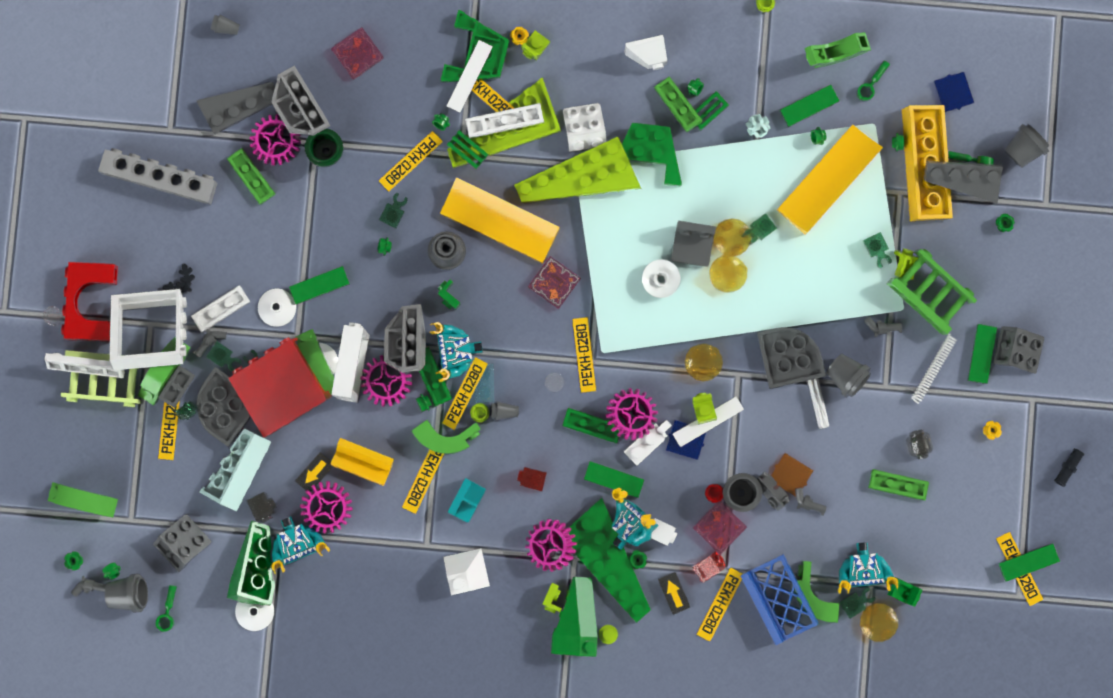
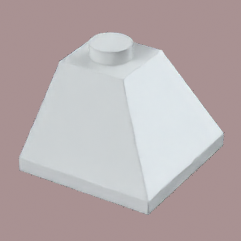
(648, 52)
(466, 571)

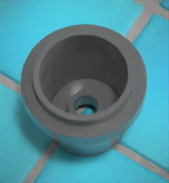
(1026, 146)
(451, 258)
(848, 375)
(751, 488)
(127, 593)

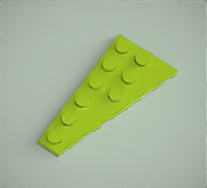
(513, 138)
(589, 173)

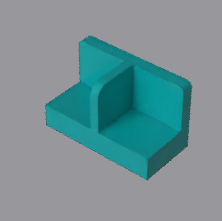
(466, 500)

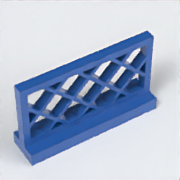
(764, 606)

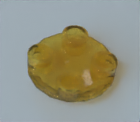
(729, 237)
(728, 273)
(703, 362)
(879, 622)

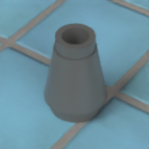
(224, 25)
(503, 410)

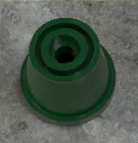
(325, 139)

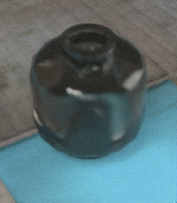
(919, 444)

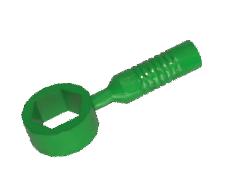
(875, 78)
(967, 158)
(168, 605)

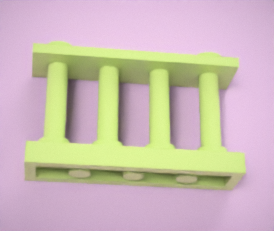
(72, 396)

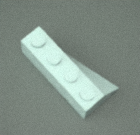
(237, 470)

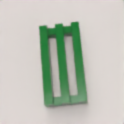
(712, 117)
(462, 155)

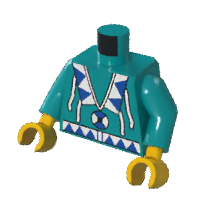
(454, 350)
(631, 522)
(295, 544)
(865, 570)

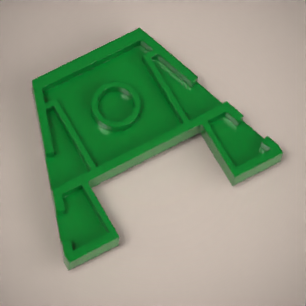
(494, 63)
(653, 145)

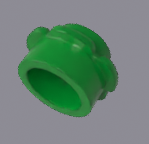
(695, 87)
(441, 121)
(818, 136)
(898, 142)
(1007, 218)
(384, 246)
(423, 402)
(637, 554)
(68, 560)
(111, 571)

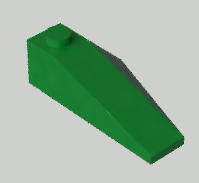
(253, 570)
(577, 624)

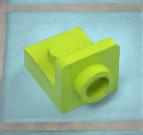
(535, 46)
(905, 262)
(704, 408)
(552, 594)

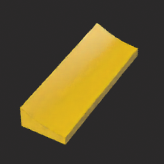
(925, 141)
(829, 179)
(499, 220)

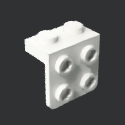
(584, 127)

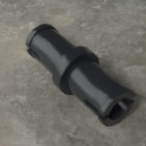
(1069, 467)

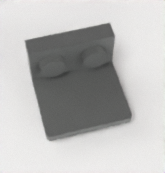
(693, 243)
(1019, 349)
(182, 542)

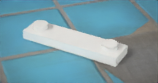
(504, 120)
(81, 365)

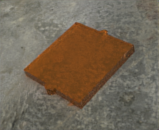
(791, 474)

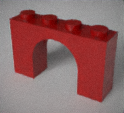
(80, 276)

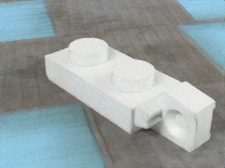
(643, 447)

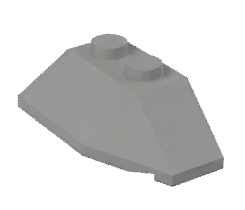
(297, 105)
(406, 340)

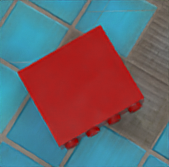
(278, 387)

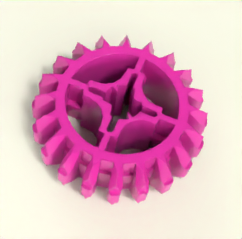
(272, 148)
(389, 397)
(624, 412)
(318, 512)
(546, 559)

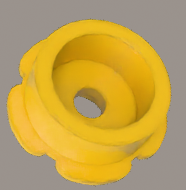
(514, 35)
(987, 430)

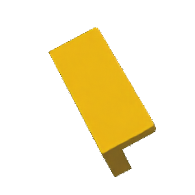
(362, 462)

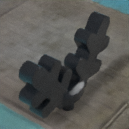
(187, 279)

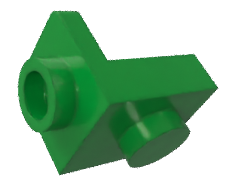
(448, 300)
(905, 593)

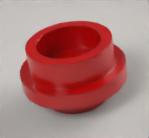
(714, 493)

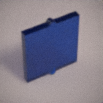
(954, 91)
(691, 449)

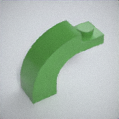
(837, 51)
(315, 358)
(158, 376)
(445, 445)
(82, 500)
(822, 610)

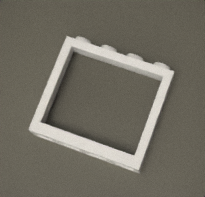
(146, 300)
(350, 362)

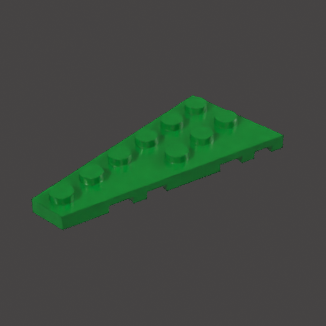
(606, 561)

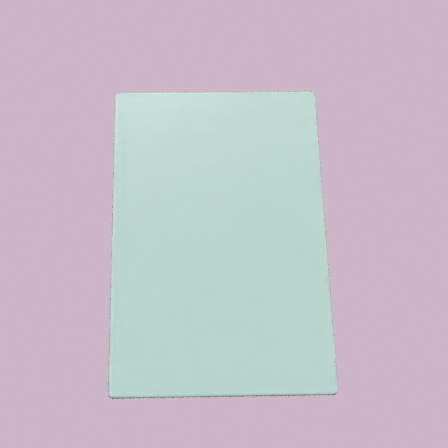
(789, 274)

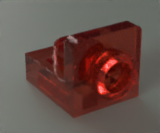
(531, 478)
(709, 566)

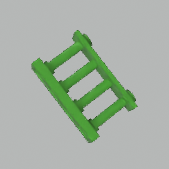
(927, 310)

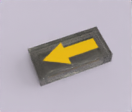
(314, 472)
(674, 593)

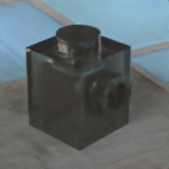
(262, 507)

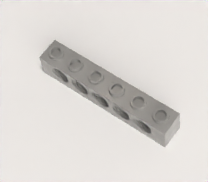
(203, 194)

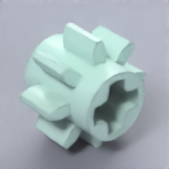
(758, 125)

